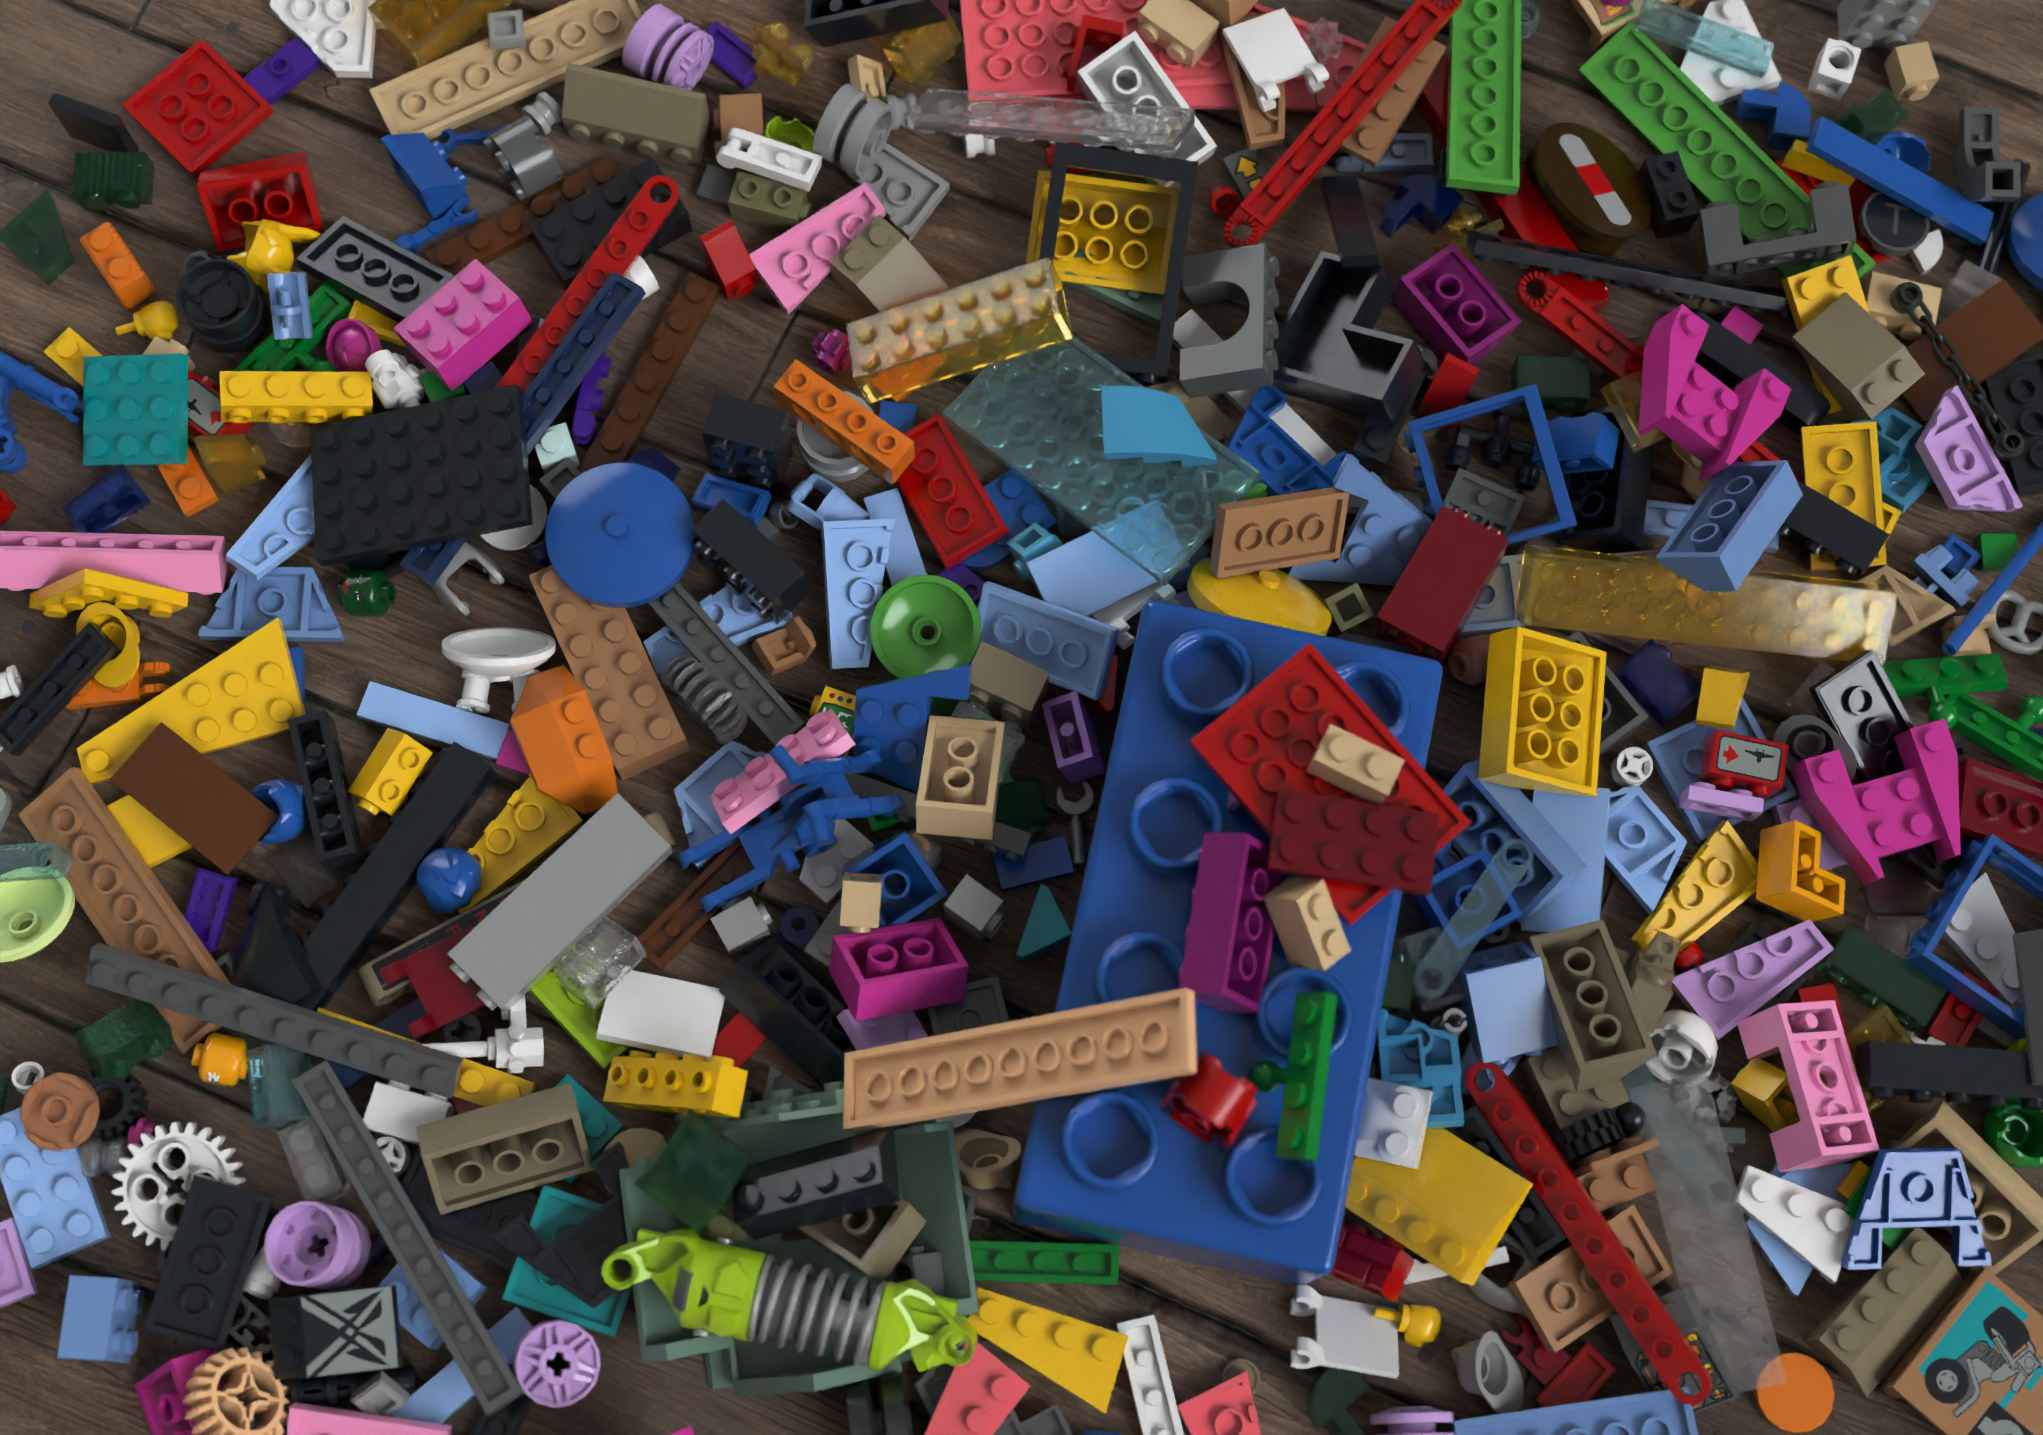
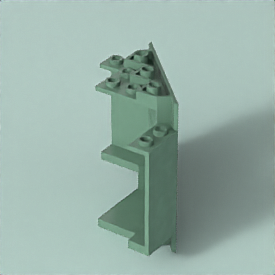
(772, 1129)

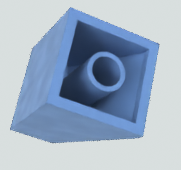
(1506, 1003)

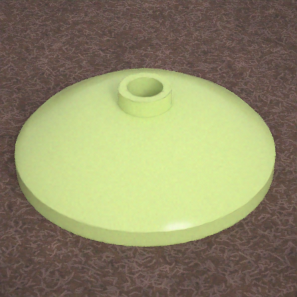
(33, 915)

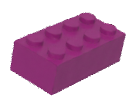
(1230, 924)

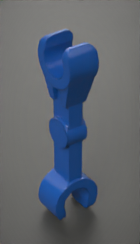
(475, 137)
(437, 227)

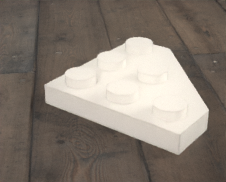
(334, 30)
(1717, 80)

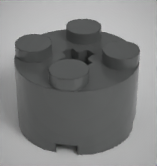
(524, 158)

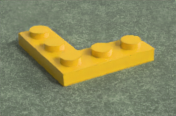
(94, 586)

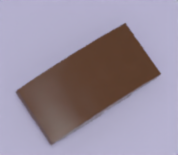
(1987, 337)
(194, 798)

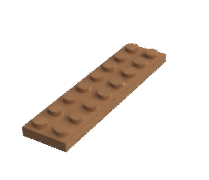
(120, 889)

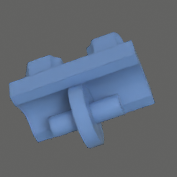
(290, 305)
(1930, 566)

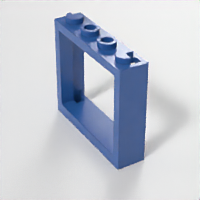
(1545, 446)
(2013, 866)

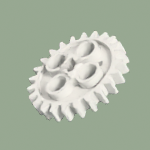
(202, 1157)

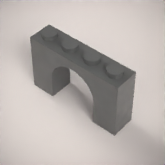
(1249, 355)

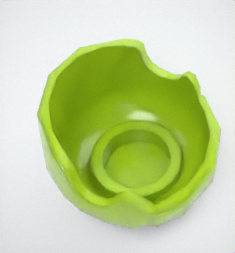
(790, 133)

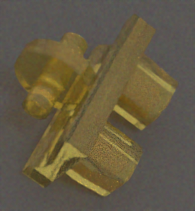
(776, 57)
(1462, 224)

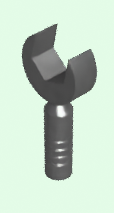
(1076, 825)

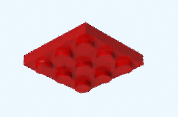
(197, 108)

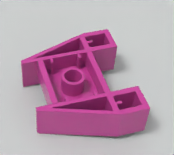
(1694, 404)
(1889, 811)

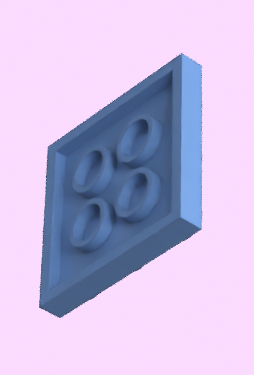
(1679, 761)

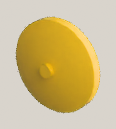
(1260, 597)

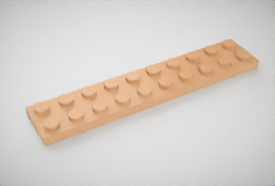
(1021, 1061)

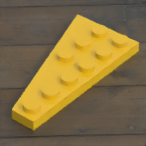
(221, 705)

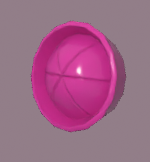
(351, 345)

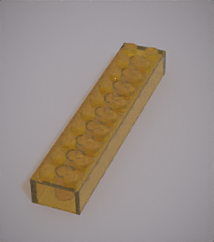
(1651, 602)

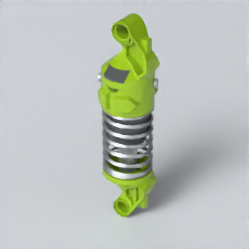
(750, 1295)

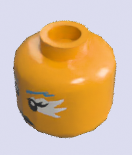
(221, 1059)

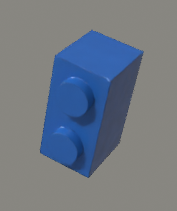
(1583, 443)

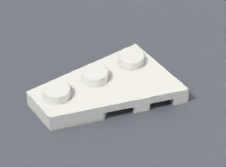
(1985, 939)
(1799, 1217)

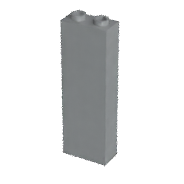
(559, 904)

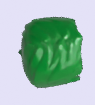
(2015, 1135)

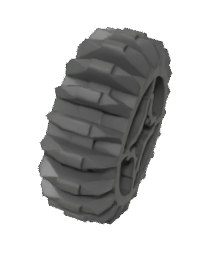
(704, 699)

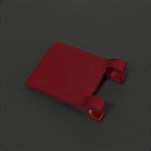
(437, 986)

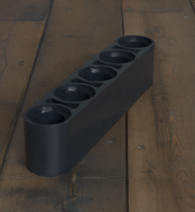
(1735, 360)

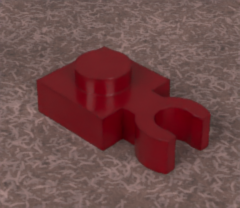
(1533, 1354)

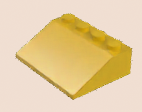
(1116, 221)
(1542, 713)
(1446, 1208)

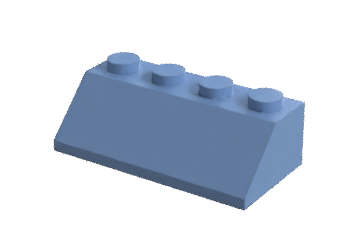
(1731, 524)
(1506, 814)

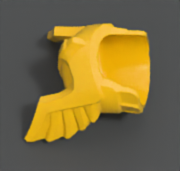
(270, 248)

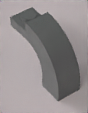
(1978, 158)

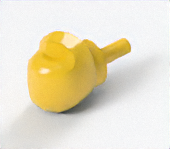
(153, 320)
(1416, 1321)

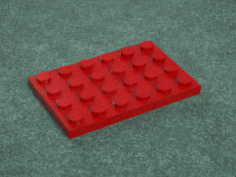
(1272, 740)

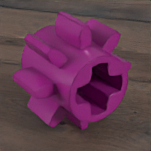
(832, 351)

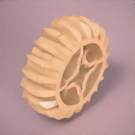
(248, 1391)

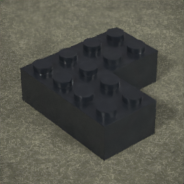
(1331, 347)

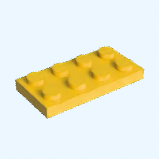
(1816, 289)
(1845, 468)

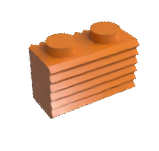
(117, 265)

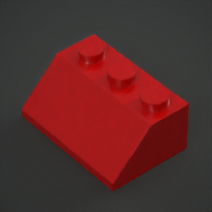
(265, 189)

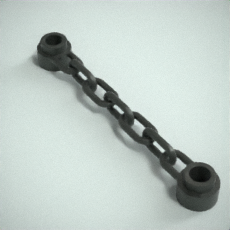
(1906, 306)

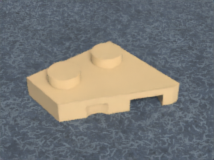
(1914, 606)

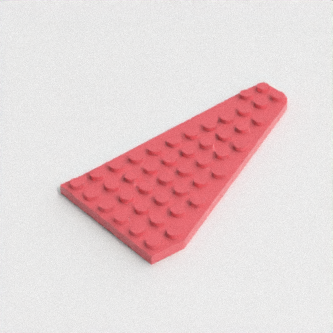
(1024, 46)

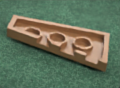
(1260, 127)

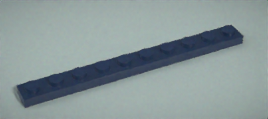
(550, 392)

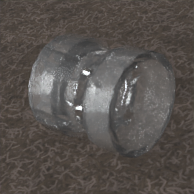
(103, 1157)

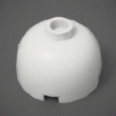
(1682, 1045)

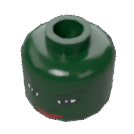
(366, 593)

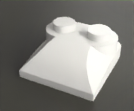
(1393, 1123)

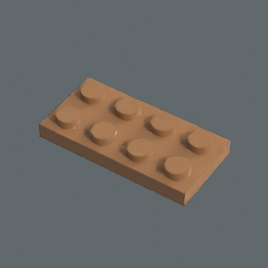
(1383, 122)
(1278, 531)
(1565, 1297)

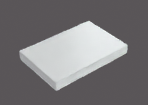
(662, 1015)

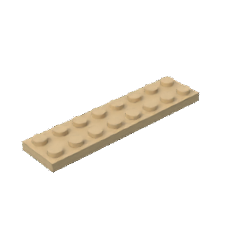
(485, 80)

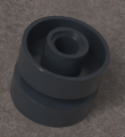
(222, 305)

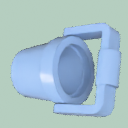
(835, 506)

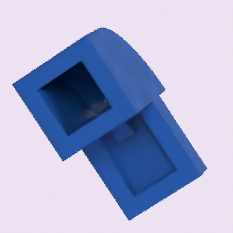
(1783, 111)

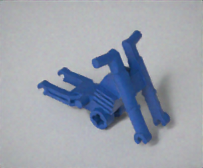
(36, 386)
(802, 822)

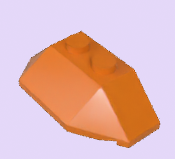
(564, 741)

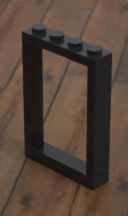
(1142, 166)

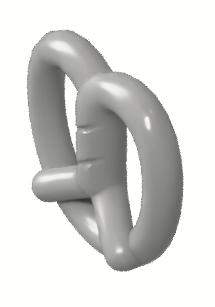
(2017, 626)

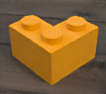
(1791, 874)

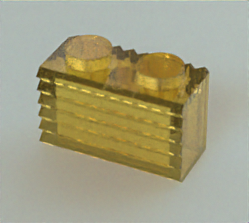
(921, 49)

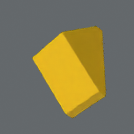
(1721, 696)

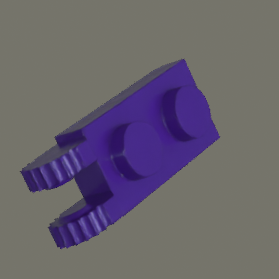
(590, 400)

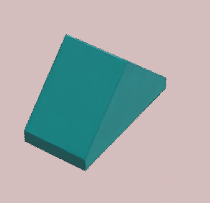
(1044, 928)

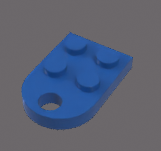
(1019, 509)

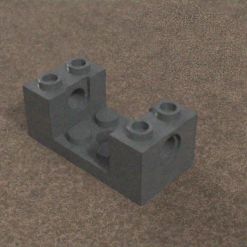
(1829, 226)

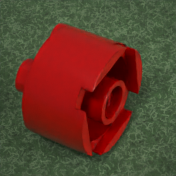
(1211, 1101)

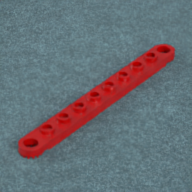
(1339, 118)
(615, 253)
(1598, 339)
(1589, 1233)

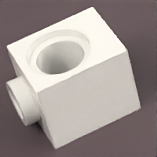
(1828, 79)

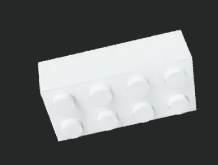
(1133, 76)

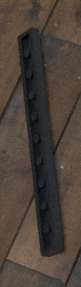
(1624, 272)

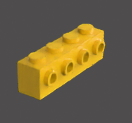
(294, 396)
(676, 1084)

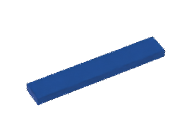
(1900, 181)

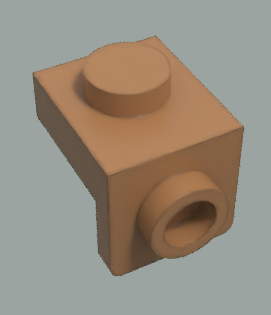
(785, 646)

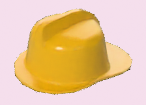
(123, 633)

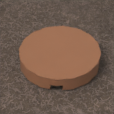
(60, 1112)

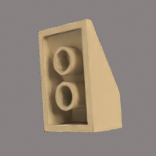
(960, 777)

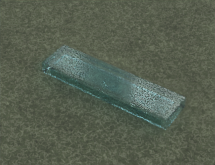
(1704, 37)

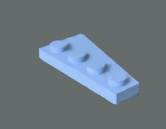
(730, 614)

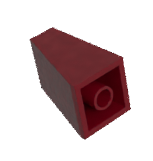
(1441, 585)

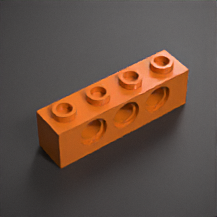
(844, 421)

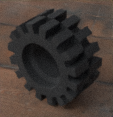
(131, 1108)
(1588, 1136)

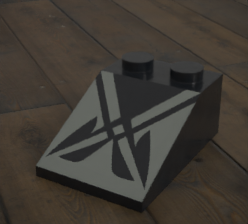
(335, 1331)

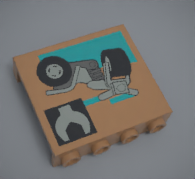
(1977, 1363)

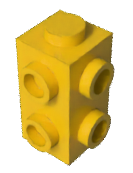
(390, 773)

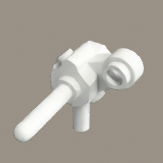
(395, 380)
(510, 1047)

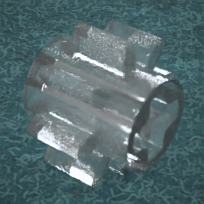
(1325, 31)

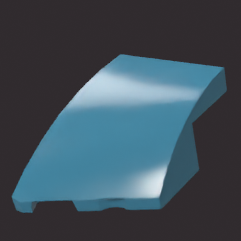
(1151, 427)
(1901, 466)
(1423, 1060)

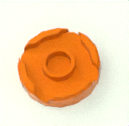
(1802, 1401)

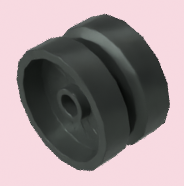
(885, 1417)

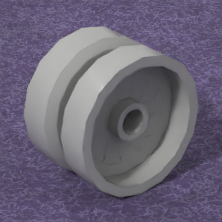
(853, 130)
(825, 457)

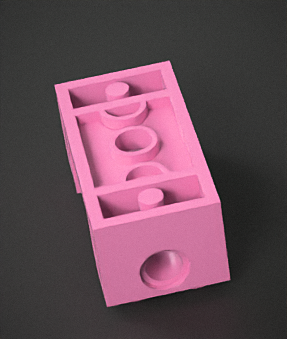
(1832, 1117)

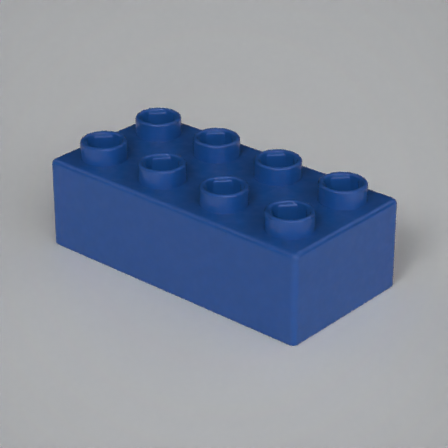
(1112, 1157)

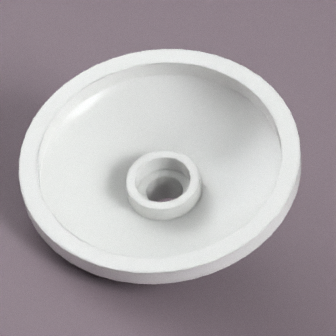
(498, 651)

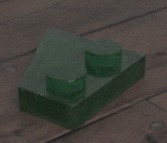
(39, 239)

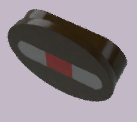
(1589, 187)

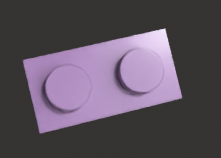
(1733, 804)

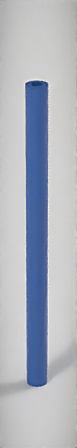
(1994, 592)

